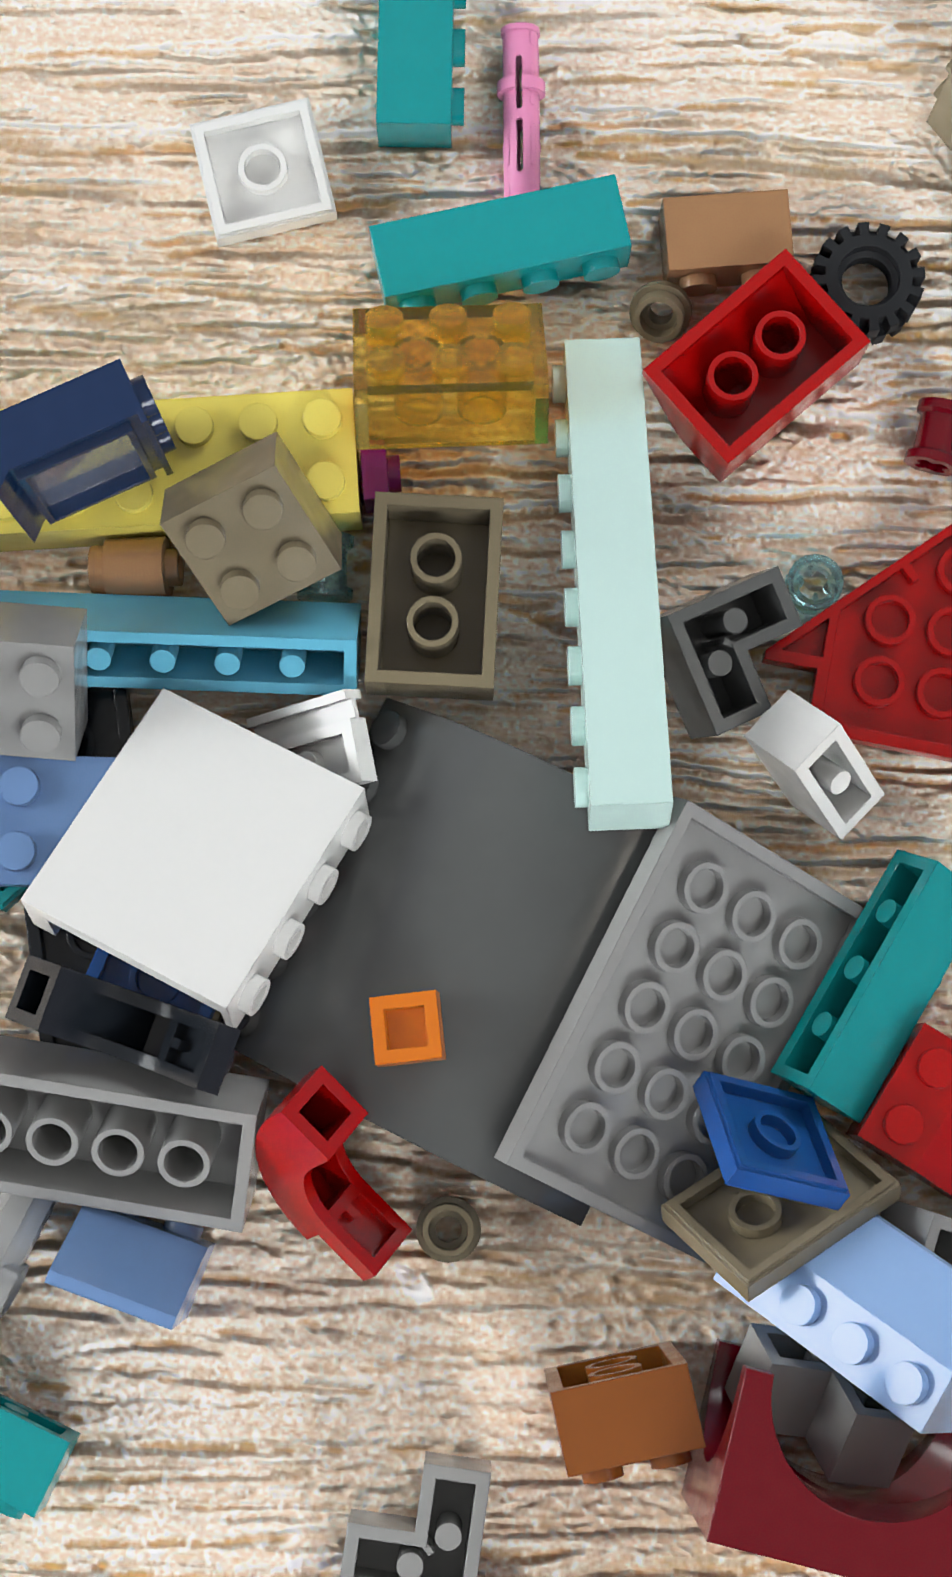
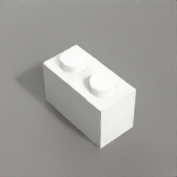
(814, 764)

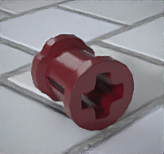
(933, 439)

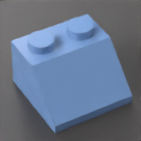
(133, 1264)

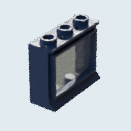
(79, 446)

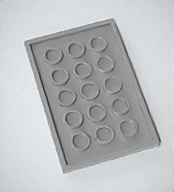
(690, 978)

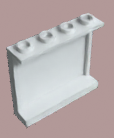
(201, 855)

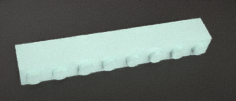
(615, 587)

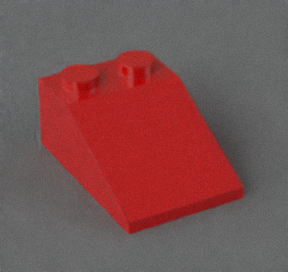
(913, 1111)

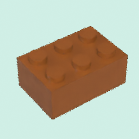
(624, 1412)

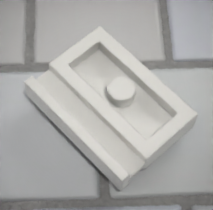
(323, 732)

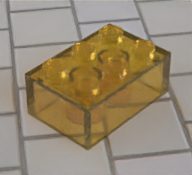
(450, 376)

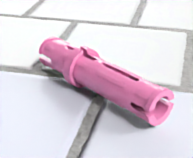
(519, 52)

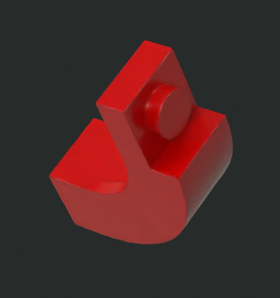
(315, 1181)

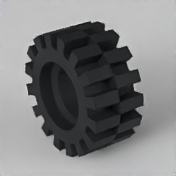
(887, 255)

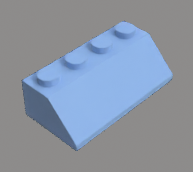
(877, 1317)

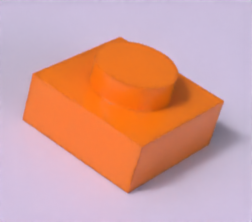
(407, 1028)

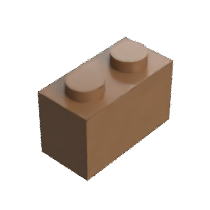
(722, 237)

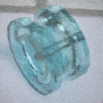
(832, 587)

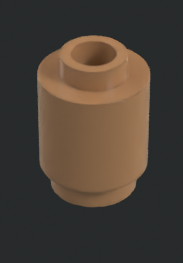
(135, 566)

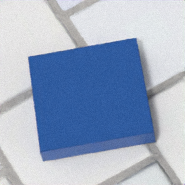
(770, 1141)

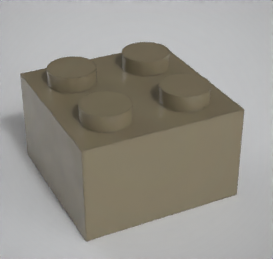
(252, 529)

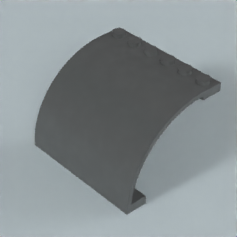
(463, 888)

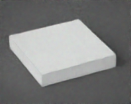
(263, 172)

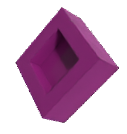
(379, 474)

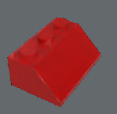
(754, 364)

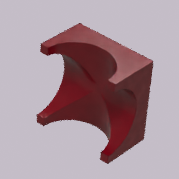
(769, 1506)

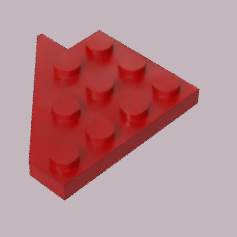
(885, 655)

